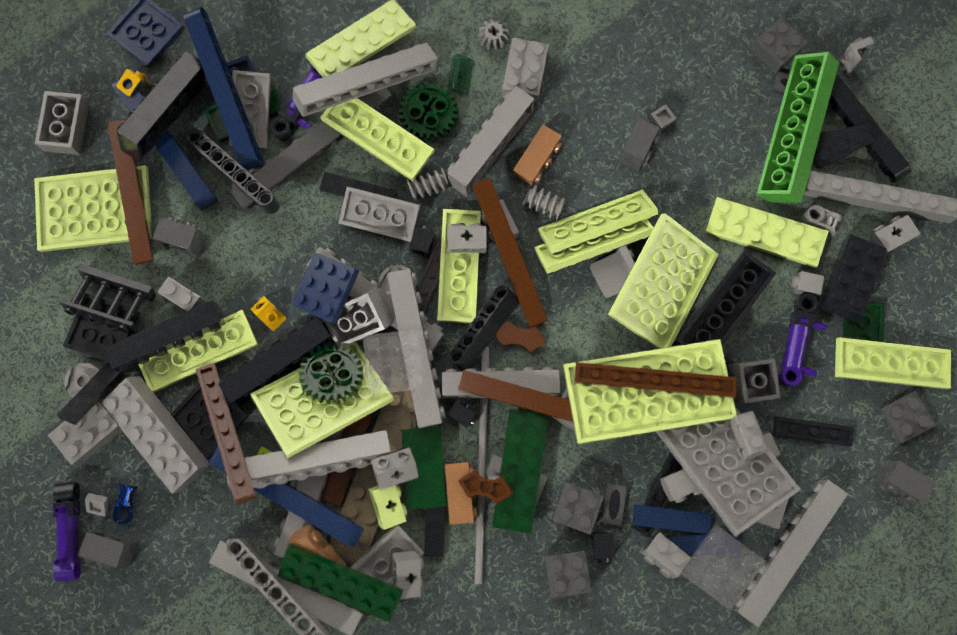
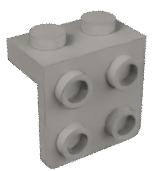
(613, 271)

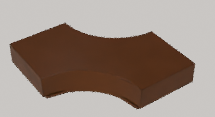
(527, 338)
(495, 489)

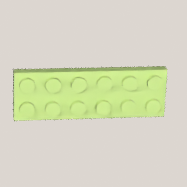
(361, 39)
(379, 136)
(597, 221)
(766, 232)
(593, 247)
(457, 273)
(212, 348)
(893, 363)

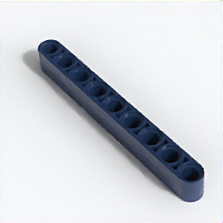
(223, 88)
(173, 156)
(305, 508)

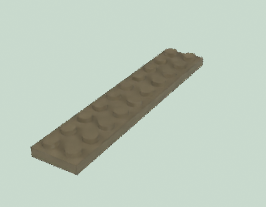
(358, 504)

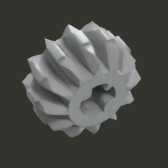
(493, 41)

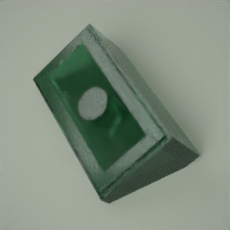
(460, 74)

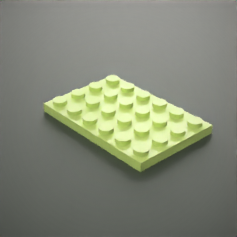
(84, 209)
(663, 283)
(300, 421)

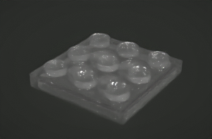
(395, 362)
(722, 567)

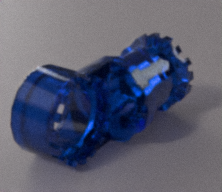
(124, 502)

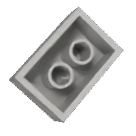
(525, 67)
(62, 123)
(360, 317)
(87, 436)

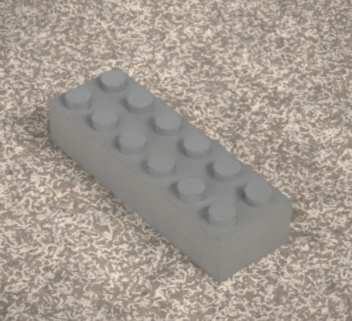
(490, 141)
(155, 433)

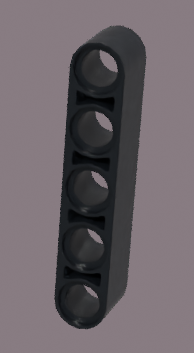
(483, 328)

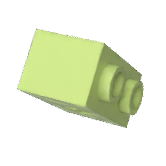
(388, 516)

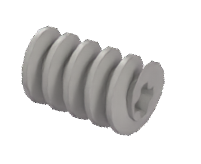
(428, 184)
(544, 201)

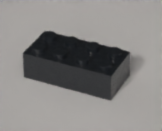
(853, 278)

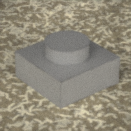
(663, 117)
(96, 504)

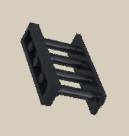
(108, 280)

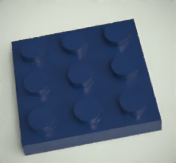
(145, 31)
(325, 288)

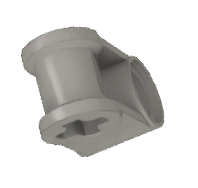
(824, 219)

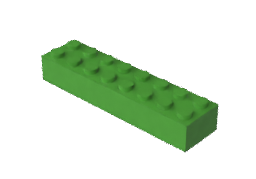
(798, 128)

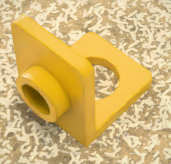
(136, 78)
(268, 313)

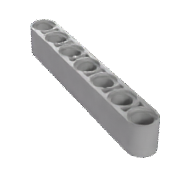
(268, 588)

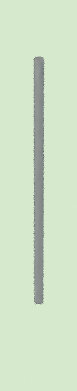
(482, 472)

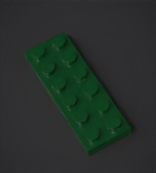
(521, 470)
(339, 582)

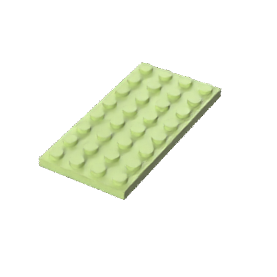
(622, 412)

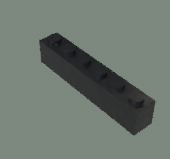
(164, 336)

